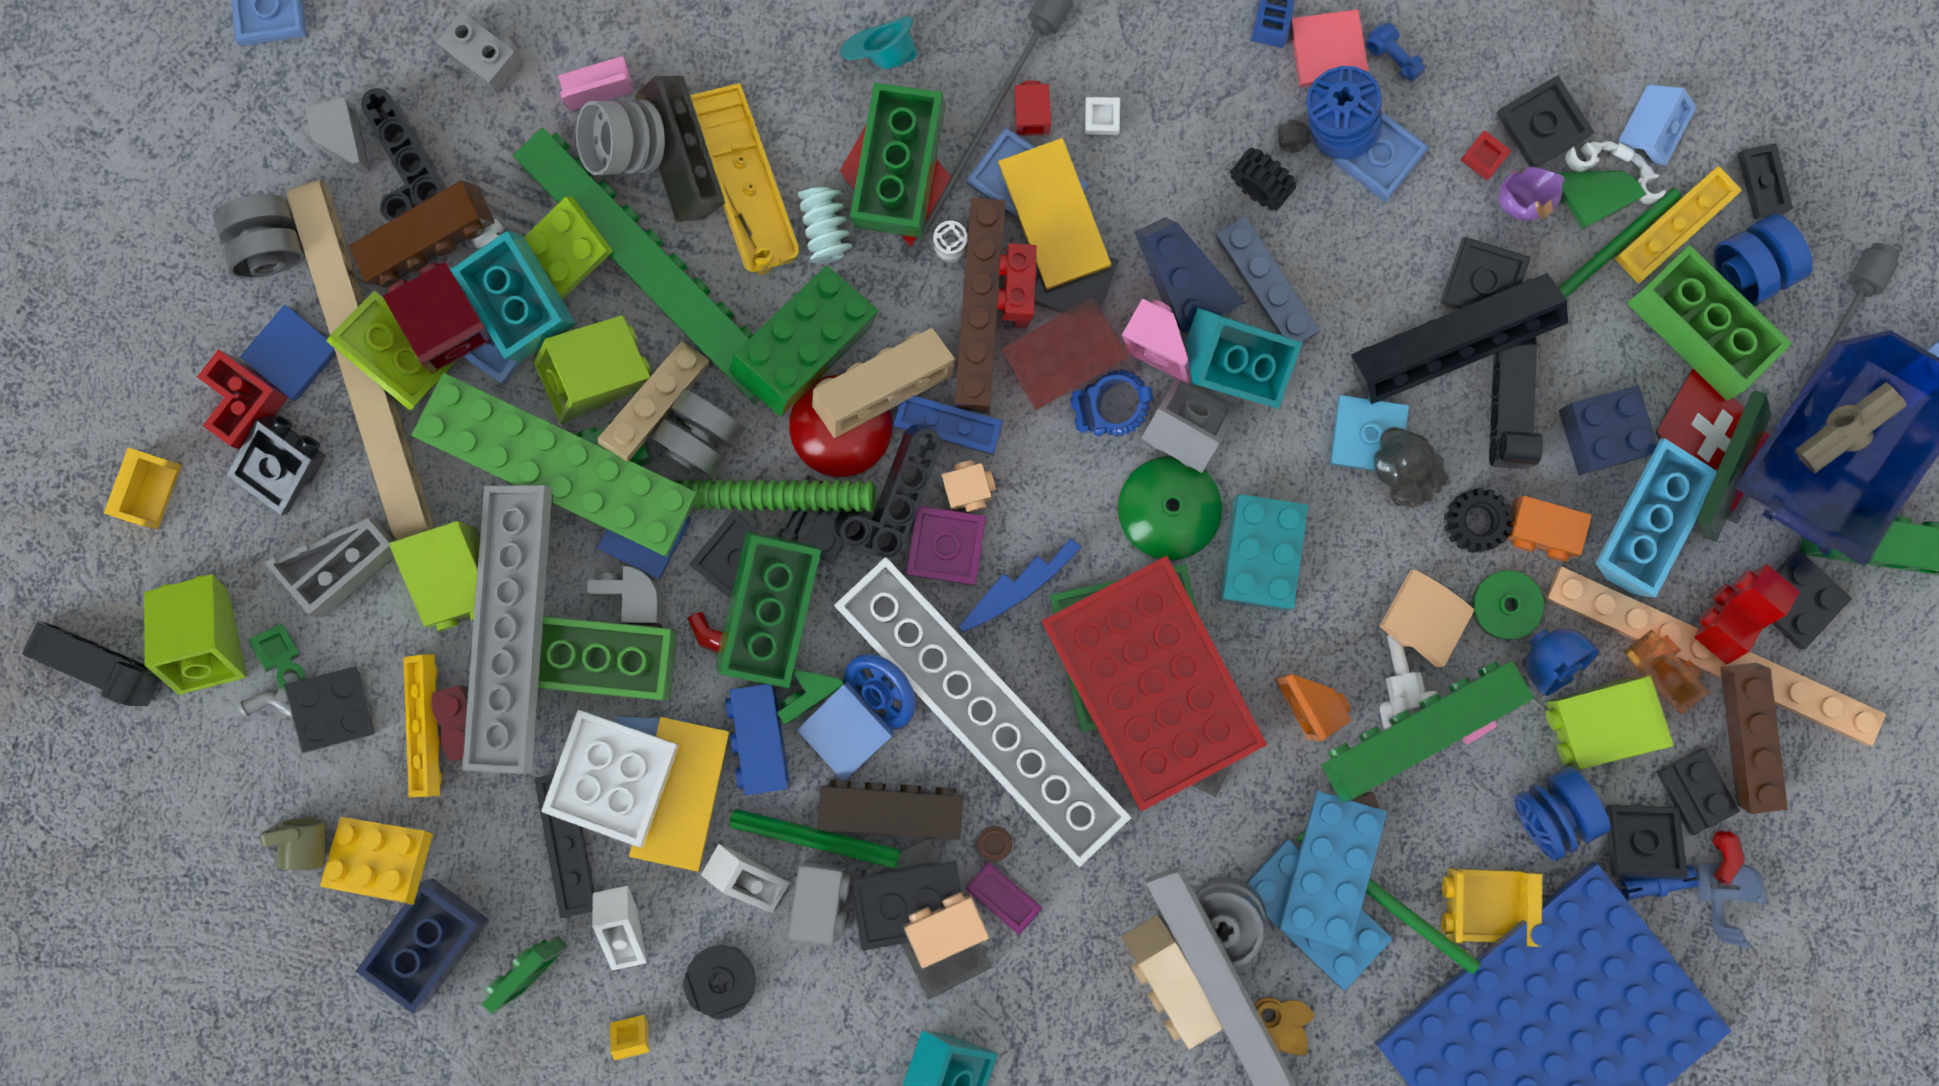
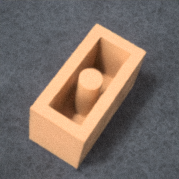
(945, 930)

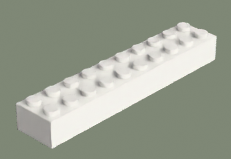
(983, 712)

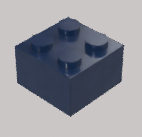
(1608, 430)

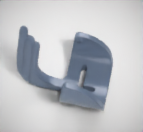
(1749, 888)

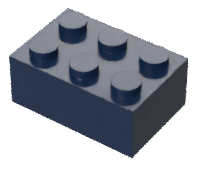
(422, 946)

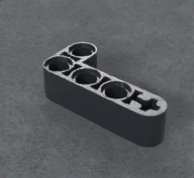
(400, 153)
(1512, 408)
(895, 489)
(117, 675)

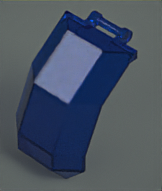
(1860, 491)

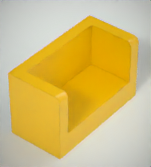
(142, 489)

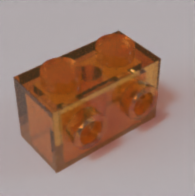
(1671, 677)

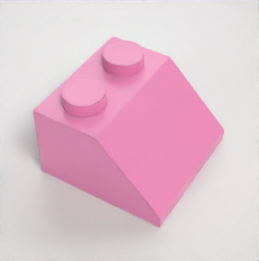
(1156, 340)

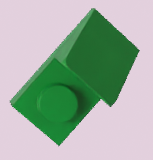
(817, 689)

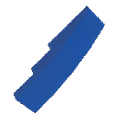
(1007, 594)

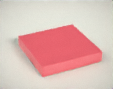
(1327, 43)

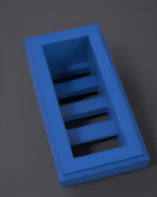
(1271, 35)

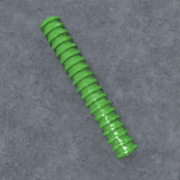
(782, 495)

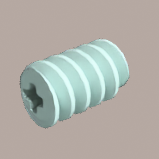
(824, 224)

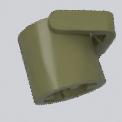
(298, 842)

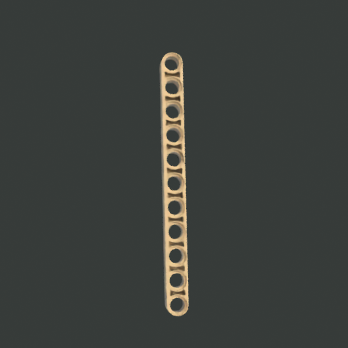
(372, 405)

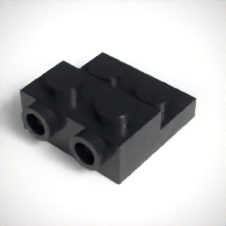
(276, 463)

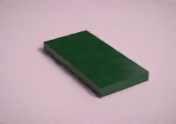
(1733, 465)

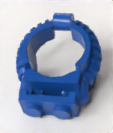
(1088, 405)

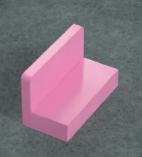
(595, 83)

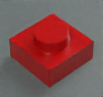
(1485, 155)

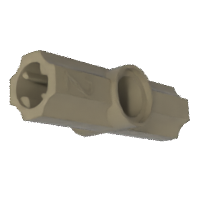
(1850, 427)

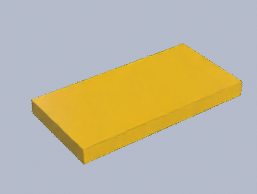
(1054, 213)
(689, 796)

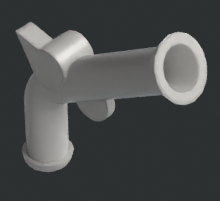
(273, 698)

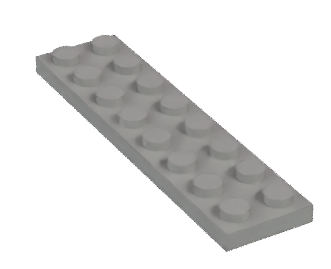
(507, 629)

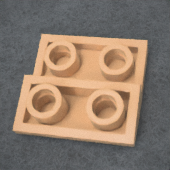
(1427, 618)

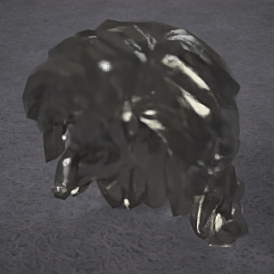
(1409, 467)

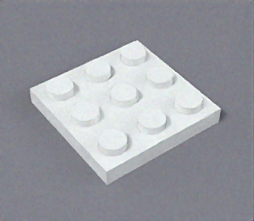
(610, 778)

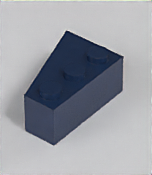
(1184, 273)

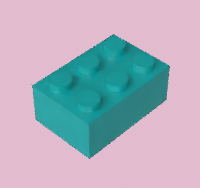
(513, 296)
(1263, 552)

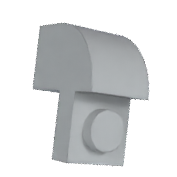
(640, 595)

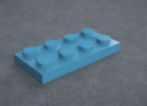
(1332, 870)
(1342, 966)

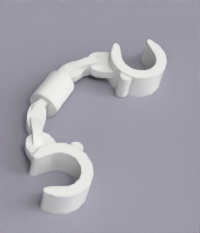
(1621, 151)

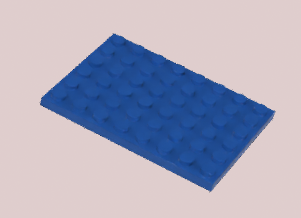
(1578, 1011)

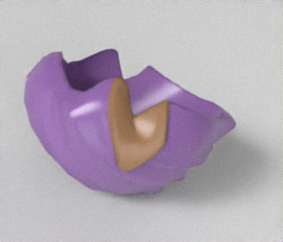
(1531, 193)

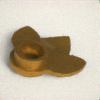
(1287, 1023)

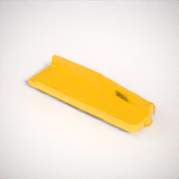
(745, 179)

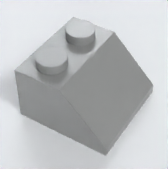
(1189, 424)

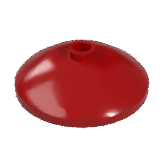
(839, 456)

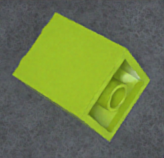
(591, 367)
(441, 572)
(192, 635)
(1608, 722)

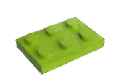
(567, 245)
(380, 349)

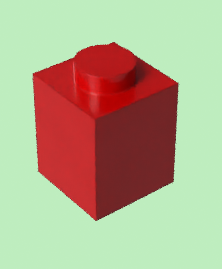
(1032, 108)

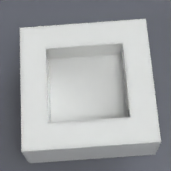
(1102, 116)

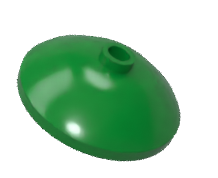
(1154, 527)

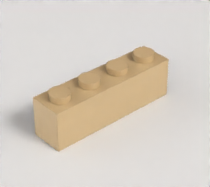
(882, 382)

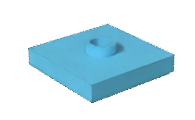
(1360, 428)

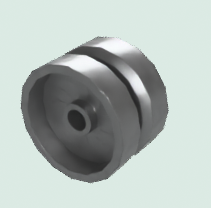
(1243, 911)

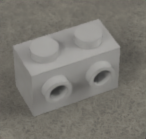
(479, 51)

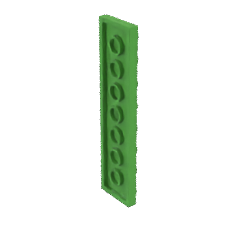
(539, 453)

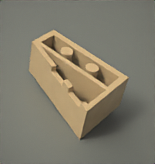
(1172, 982)

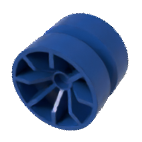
(1764, 258)

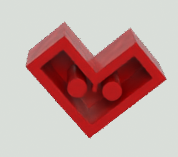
(245, 398)
(1743, 611)

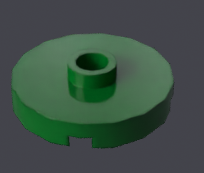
(1490, 608)

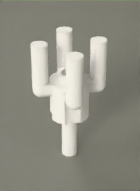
(1404, 689)

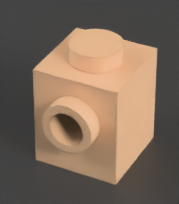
(968, 486)

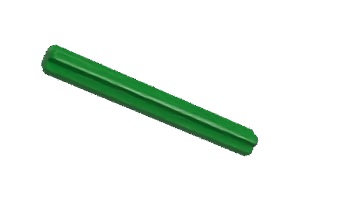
(814, 838)

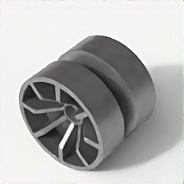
(257, 235)
(706, 425)

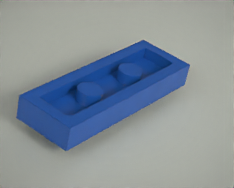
(951, 423)

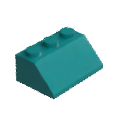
(1240, 358)
(949, 1062)

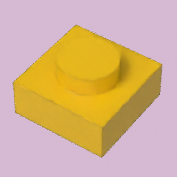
(629, 1037)

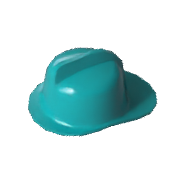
(885, 44)

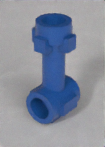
(1384, 39)

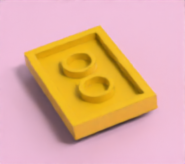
(376, 860)

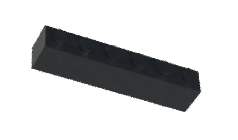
(1460, 338)

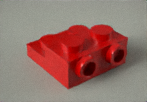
(1019, 284)

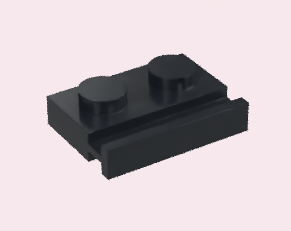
(1698, 791)

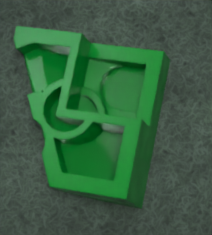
(1599, 194)

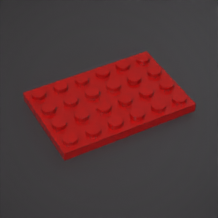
(1153, 683)

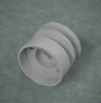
(620, 137)

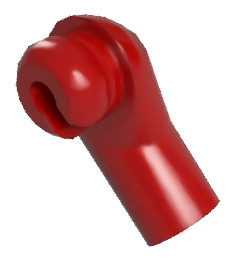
(705, 636)
(1732, 856)

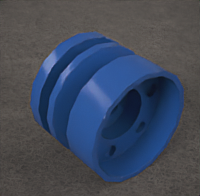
(1344, 112)
(1562, 813)

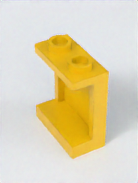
(1490, 903)

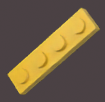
(1678, 224)
(421, 726)

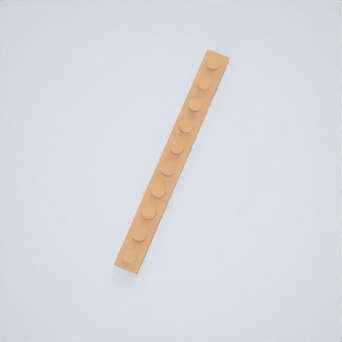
(1790, 688)

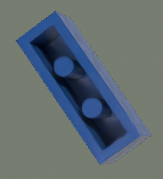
(758, 739)

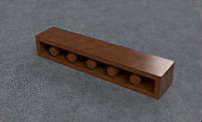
(980, 305)

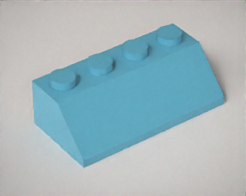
(1656, 520)

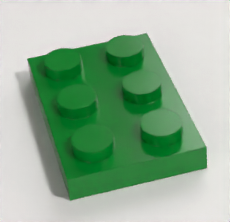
(528, 968)

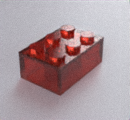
(1063, 354)

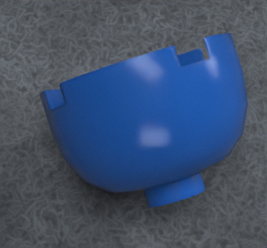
(1557, 658)

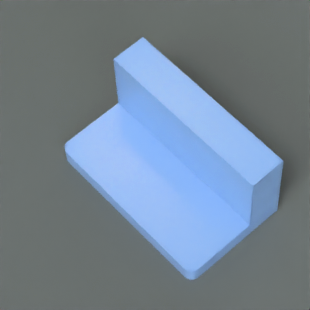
(1659, 122)

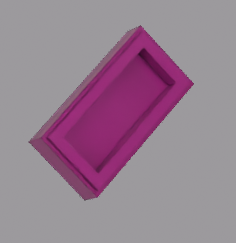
(1003, 898)

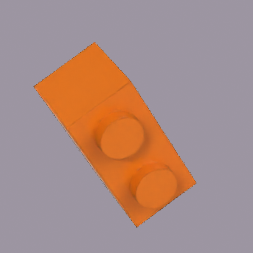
(1548, 528)

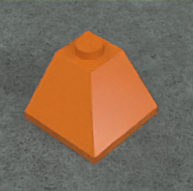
(1315, 706)

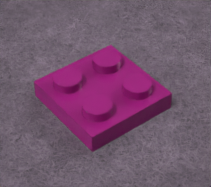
(946, 545)

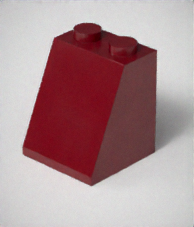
(436, 317)

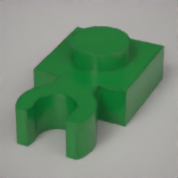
(276, 651)

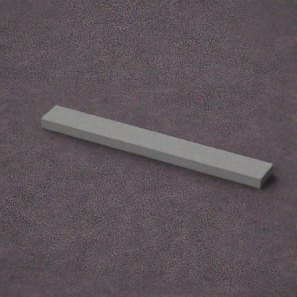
(1218, 978)

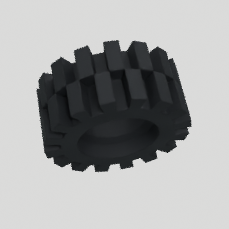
(1263, 179)
(1499, 520)

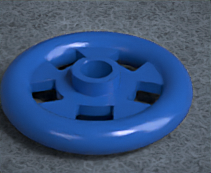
(879, 691)

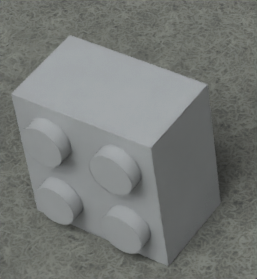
(818, 902)

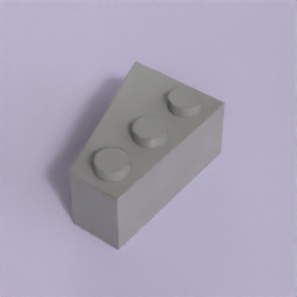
(335, 566)

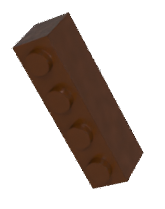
(422, 234)
(1754, 738)

